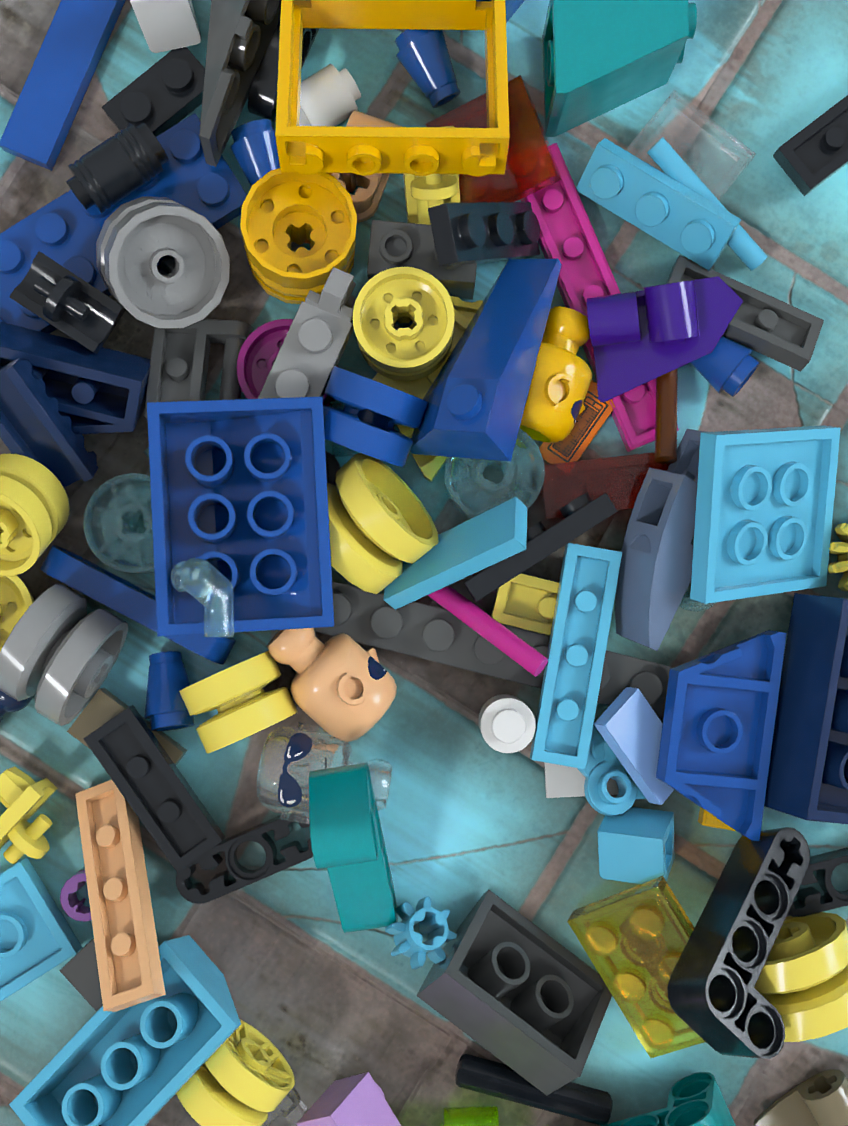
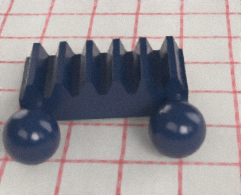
(37, 430)

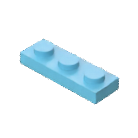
(657, 204)

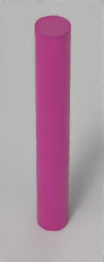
(490, 630)

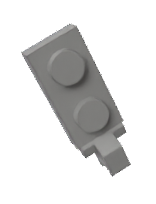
(313, 341)

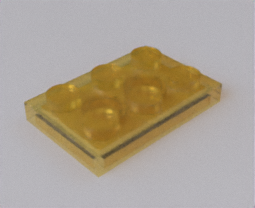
(635, 947)

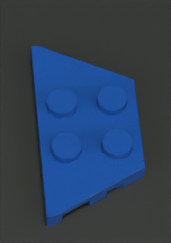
(723, 729)

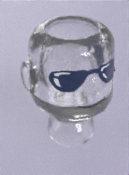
(295, 752)

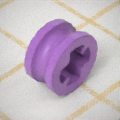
(69, 900)

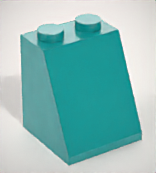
(608, 54)

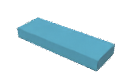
(463, 552)

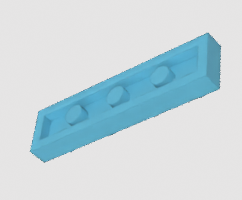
(576, 655)

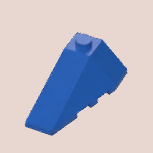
(488, 376)

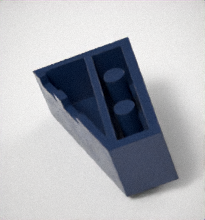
(95, 390)

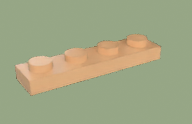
(119, 899)

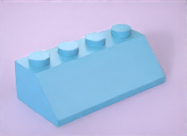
(137, 1058)

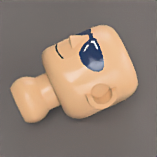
(335, 681)

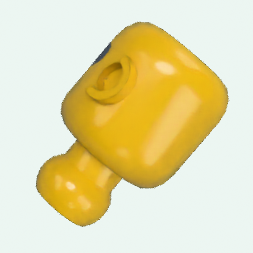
(558, 378)

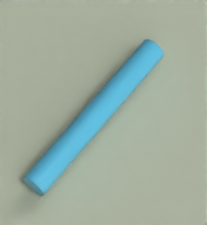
(676, 168)

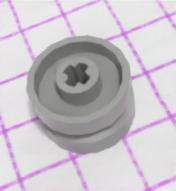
(189, 280)
(60, 653)

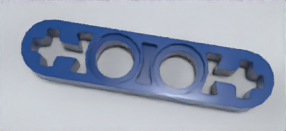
(125, 599)

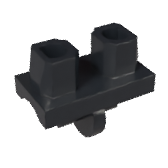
(68, 303)

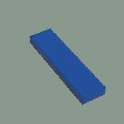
(59, 79)

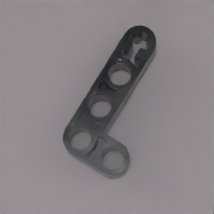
(731, 943)

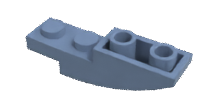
(658, 548)

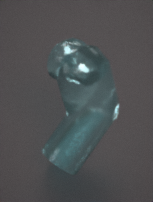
(211, 590)

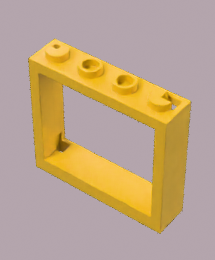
(392, 149)

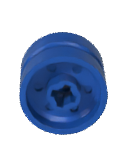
(370, 416)

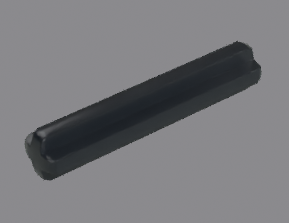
(504, 1083)

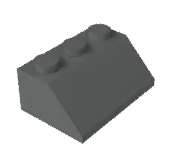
(519, 994)

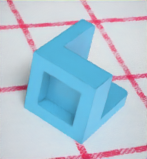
(636, 845)

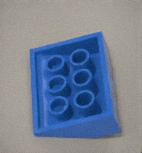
(250, 498)

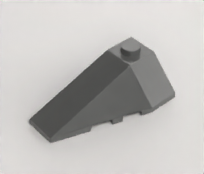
(235, 50)

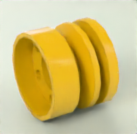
(293, 209)

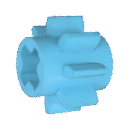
(430, 922)

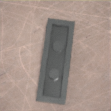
(761, 320)

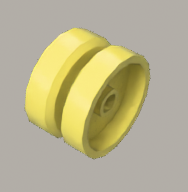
(375, 524)
(808, 976)

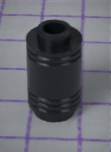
(117, 167)

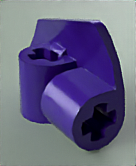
(656, 330)

